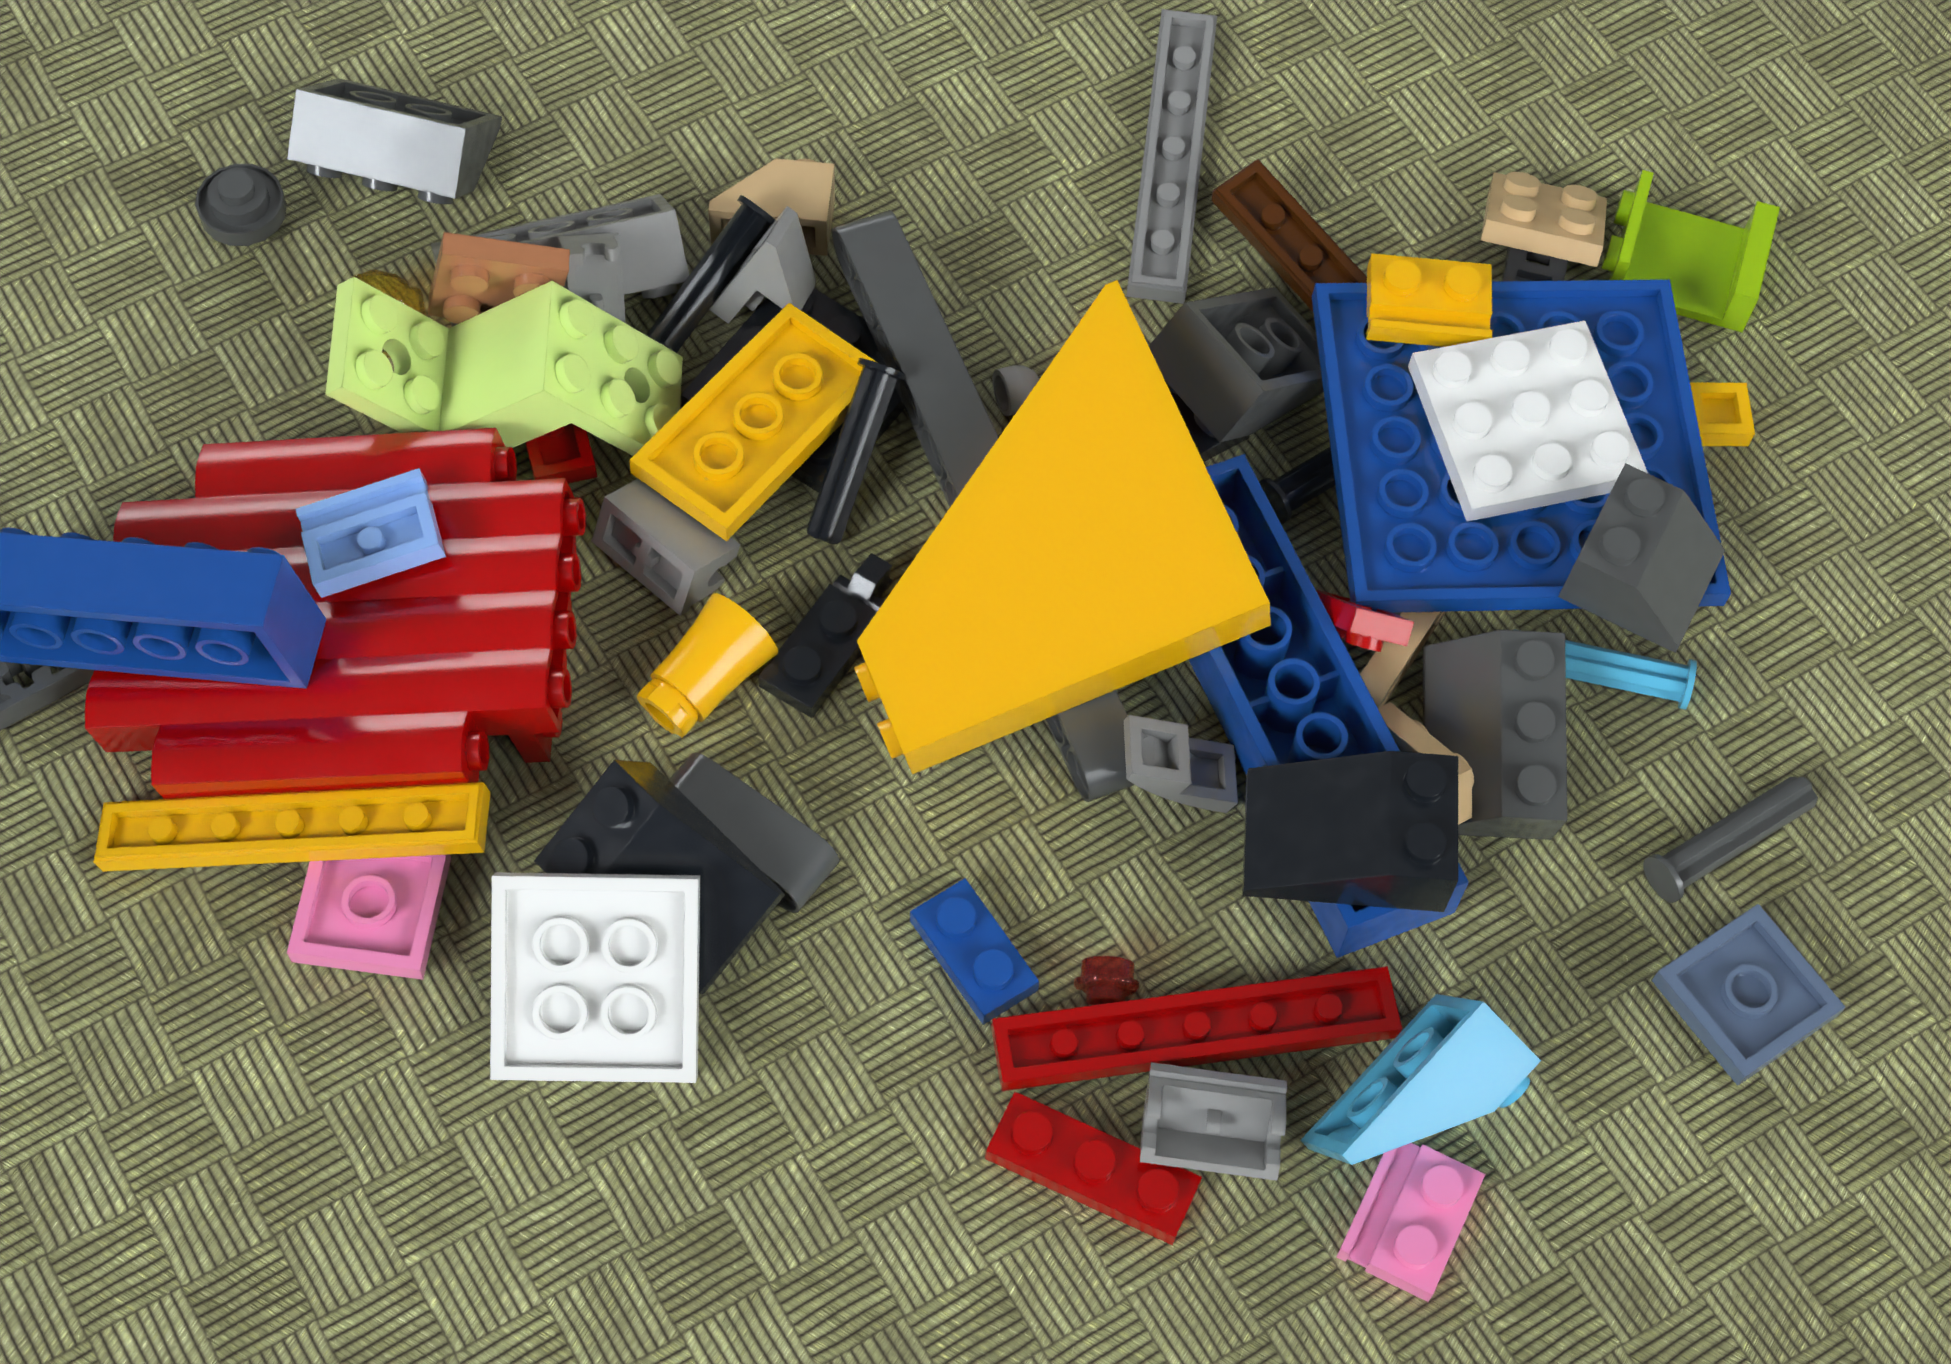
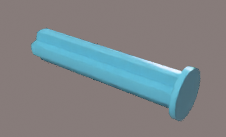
(1630, 672)

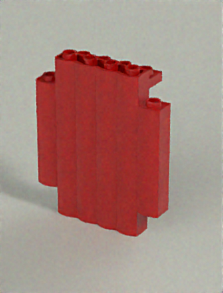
(405, 663)

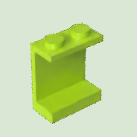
(1710, 264)

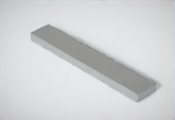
(1172, 157)

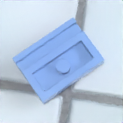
(370, 533)

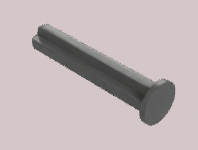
(1728, 837)

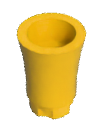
(706, 665)

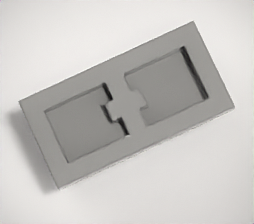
(596, 270)
(662, 545)
(1213, 1121)

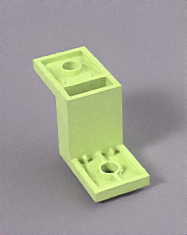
(511, 368)

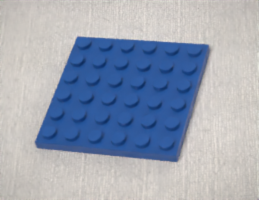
(1396, 499)

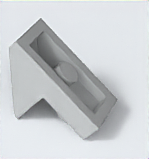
(774, 269)

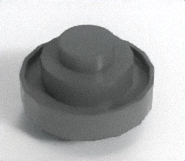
(241, 204)

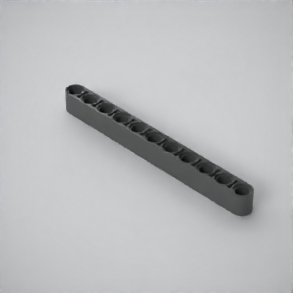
(956, 440)

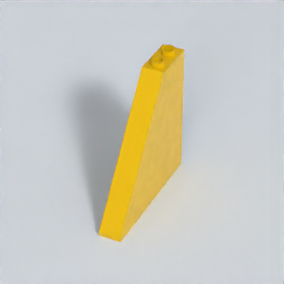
(1064, 561)

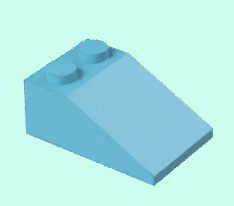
(1436, 1074)

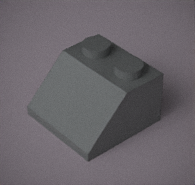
(1645, 560)

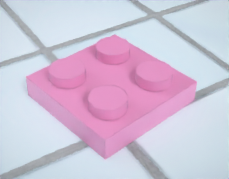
(370, 914)

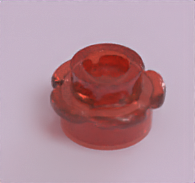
(1106, 979)

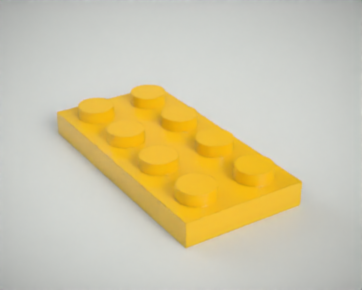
(753, 422)

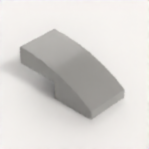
(1178, 767)

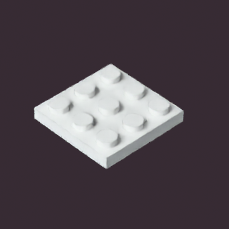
(1525, 419)
(595, 977)

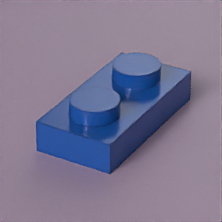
(974, 951)

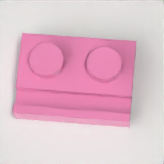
(1411, 1217)

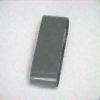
(768, 835)

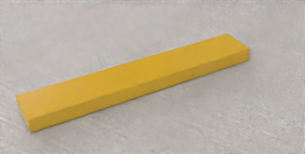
(293, 827)

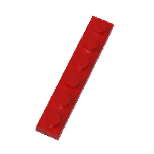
(1195, 1028)

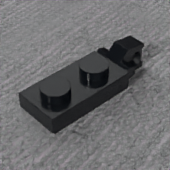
(826, 639)

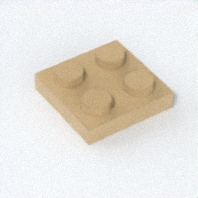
(1545, 218)

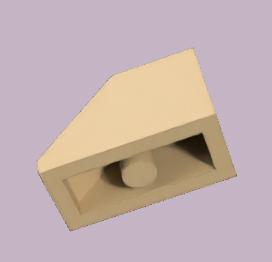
(799, 184)

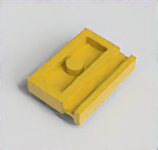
(1428, 300)

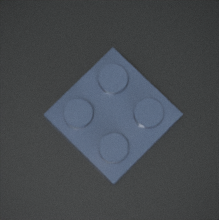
(1748, 994)

